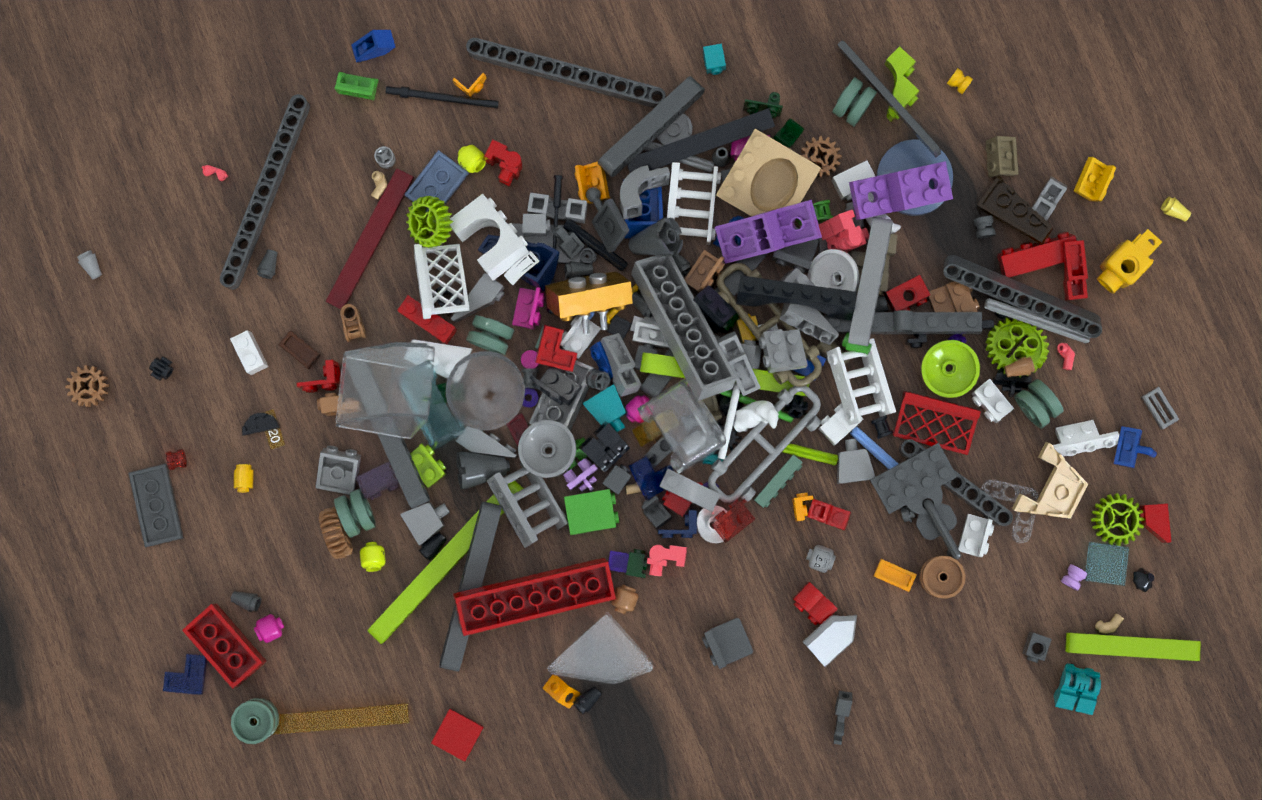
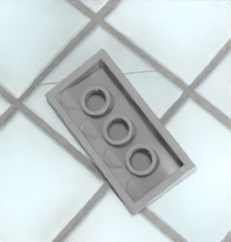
(565, 414)

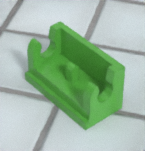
(356, 86)

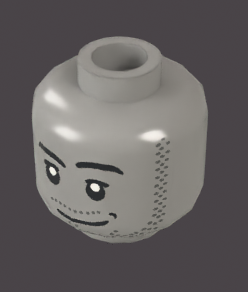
(821, 558)

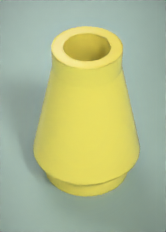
(1174, 208)

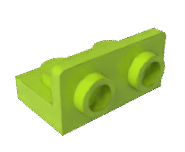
(427, 466)

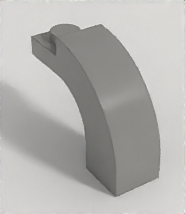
(635, 184)

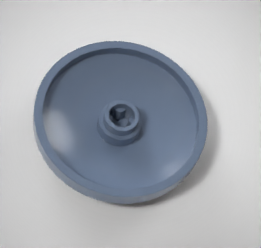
(911, 155)

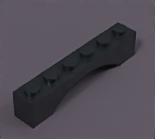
(760, 291)

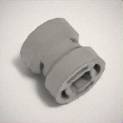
(382, 154)

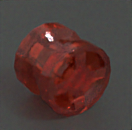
(176, 459)

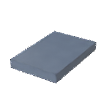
(437, 179)

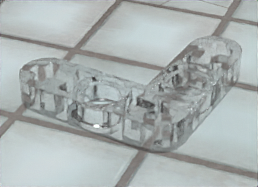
(1025, 490)

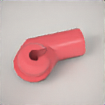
(1067, 354)

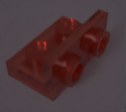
(733, 521)

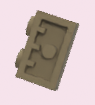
(1002, 156)

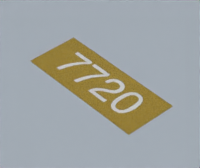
(274, 436)

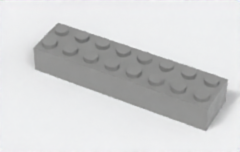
(683, 326)

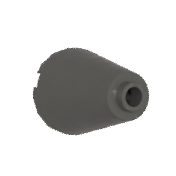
(658, 239)
(478, 468)

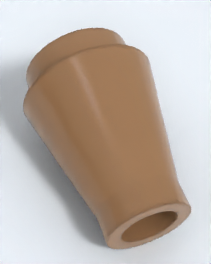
(1020, 367)

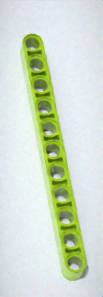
(429, 577)

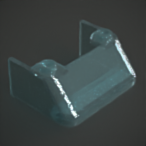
(441, 425)

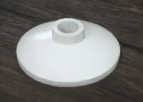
(704, 519)

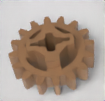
(828, 153)
(81, 390)

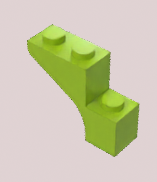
(904, 91)

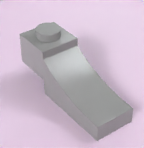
(1049, 197)
(739, 363)
(621, 365)
(689, 490)

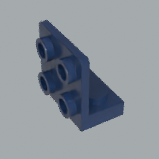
(690, 521)

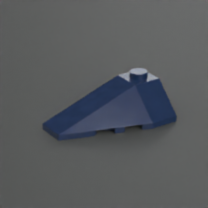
(539, 274)

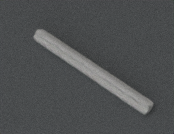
(1033, 319)

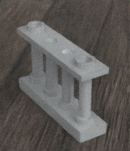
(518, 517)

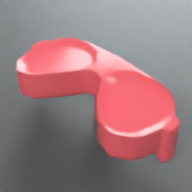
(209, 170)

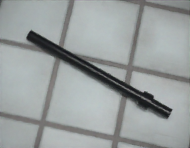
(406, 92)

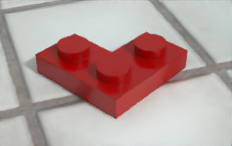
(550, 352)

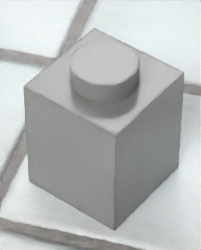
(535, 225)

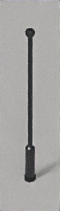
(556, 203)

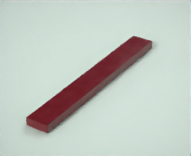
(369, 239)

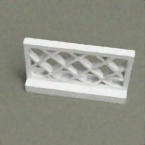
(425, 285)

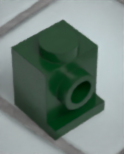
(637, 563)

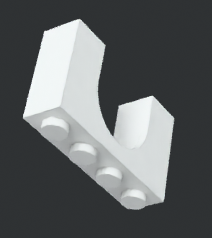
(483, 214)

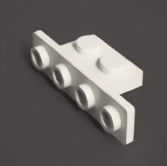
(1082, 438)

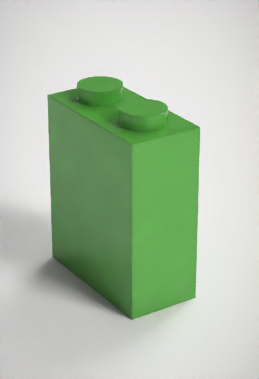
(591, 512)

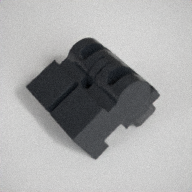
(606, 448)

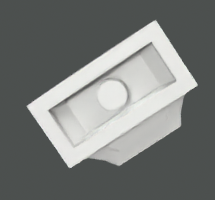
(649, 332)

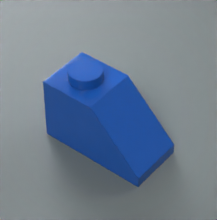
(373, 45)

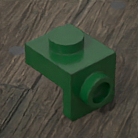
(789, 133)

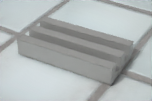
(1145, 398)

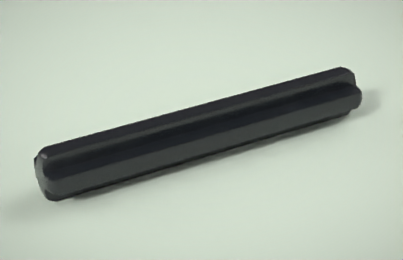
(595, 245)

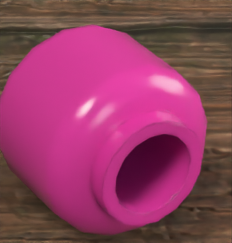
(632, 408)
(268, 628)

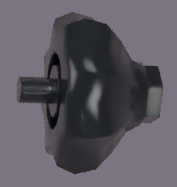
(1143, 579)

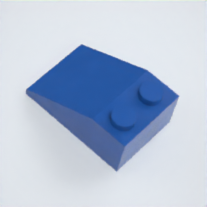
(651, 211)

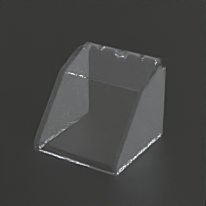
(386, 388)
(602, 655)

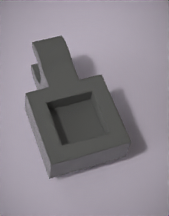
(569, 244)

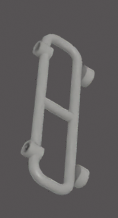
(745, 490)

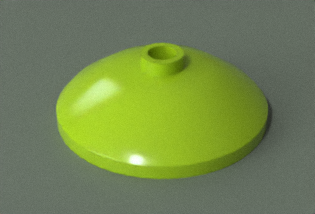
(963, 373)

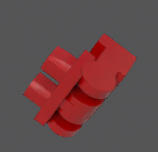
(509, 162)

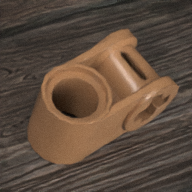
(352, 324)

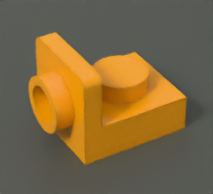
(800, 510)

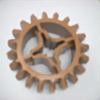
(335, 536)

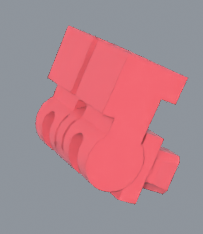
(842, 234)
(660, 555)

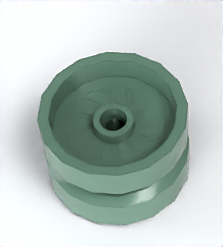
(853, 101)
(490, 334)
(1039, 403)
(355, 513)
(246, 729)

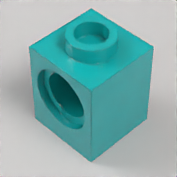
(714, 59)

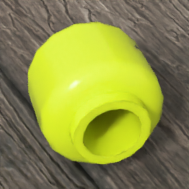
(471, 159)
(372, 557)

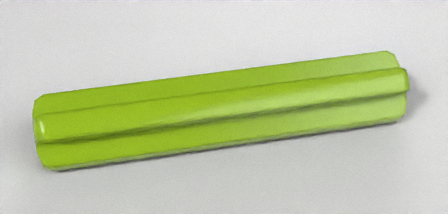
(811, 454)

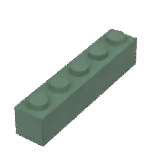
(778, 481)

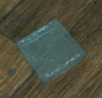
(1107, 563)

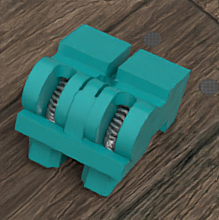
(1078, 688)

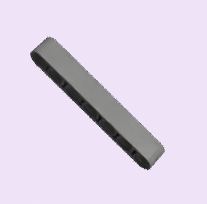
(870, 281)

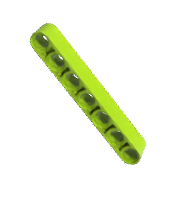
(1133, 646)

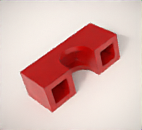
(435, 325)

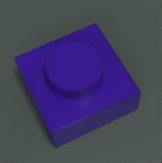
(618, 561)

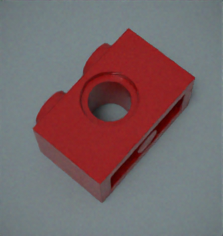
(914, 286)

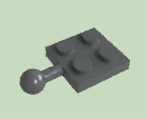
(607, 221)

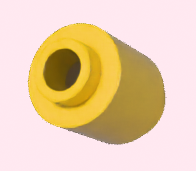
(243, 478)

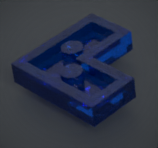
(647, 478)
(191, 680)

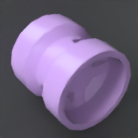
(1074, 576)

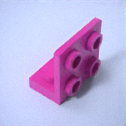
(527, 308)

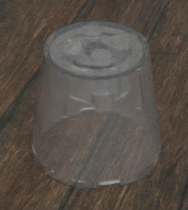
(473, 380)

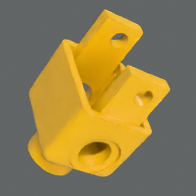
(1133, 256)

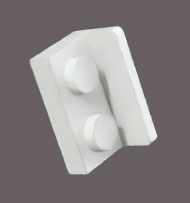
(576, 340)
(992, 401)
(975, 535)

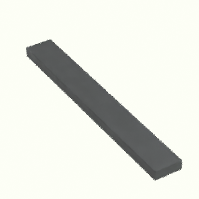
(889, 99)

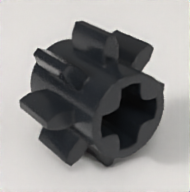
(161, 368)
(796, 407)

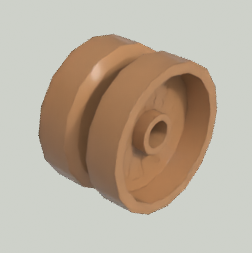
(931, 581)

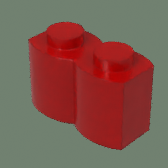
(814, 603)

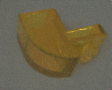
(646, 432)

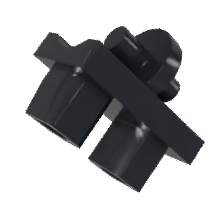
(1011, 384)

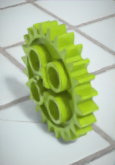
(1003, 335)

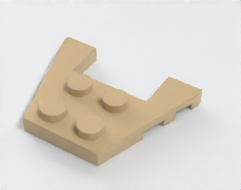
(1060, 492)

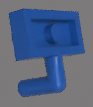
(1129, 447)

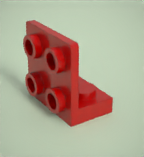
(333, 374)

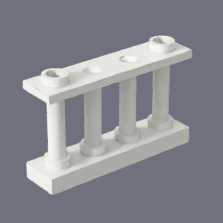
(676, 192)
(877, 381)

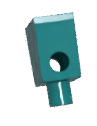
(607, 407)

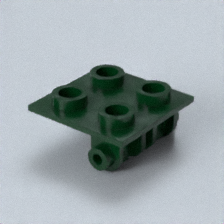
(756, 106)

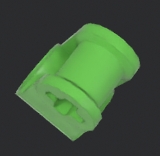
(821, 210)

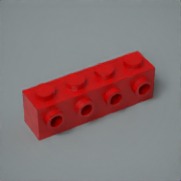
(1033, 256)

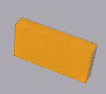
(894, 575)

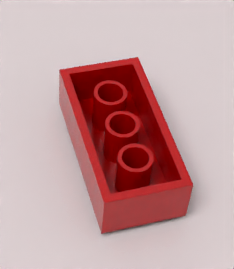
(224, 645)

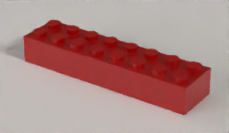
(534, 596)

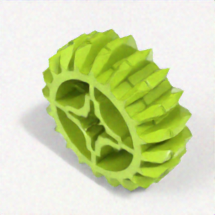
(435, 220)
(1131, 510)

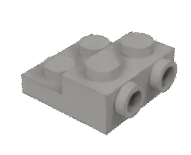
(782, 350)
(338, 470)

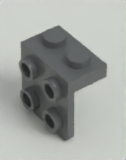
(797, 255)
(727, 643)

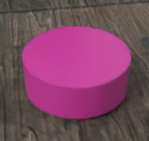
(528, 359)

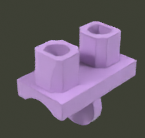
(588, 469)

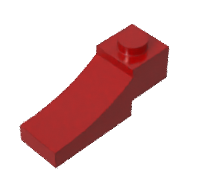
(1075, 270)

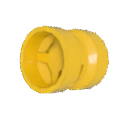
(958, 80)

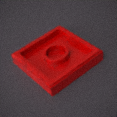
(457, 735)

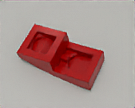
(829, 514)

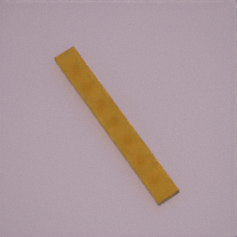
(342, 718)

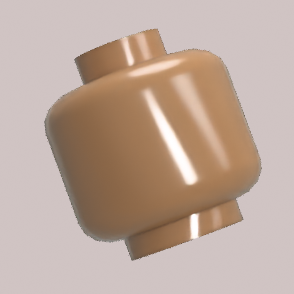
(625, 599)

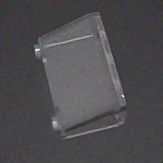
(684, 424)

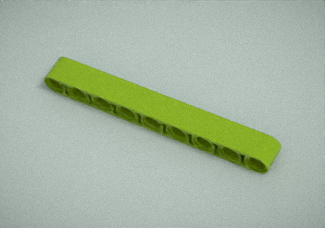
(668, 366)

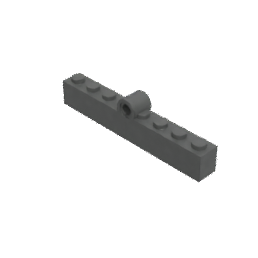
(917, 323)

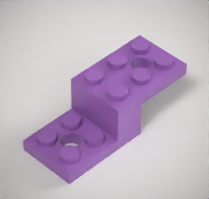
(901, 190)
(768, 231)

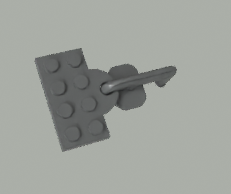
(912, 484)

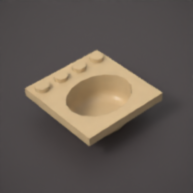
(767, 176)

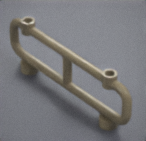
(810, 352)

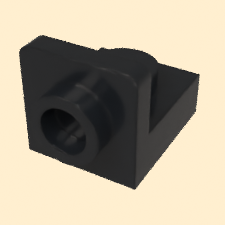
(917, 343)

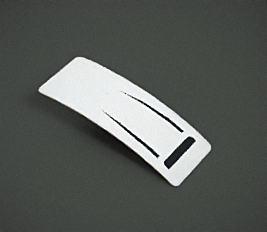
(521, 267)

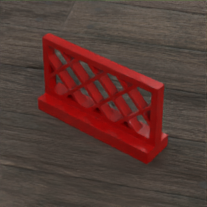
(939, 406)

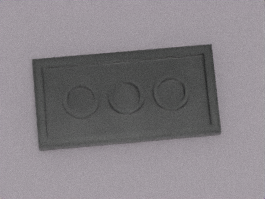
(156, 505)

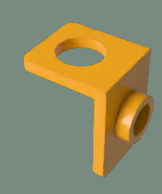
(476, 86)
(559, 690)

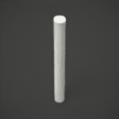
(729, 420)

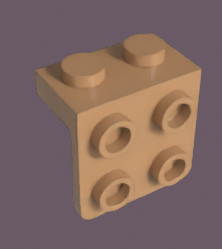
(704, 270)

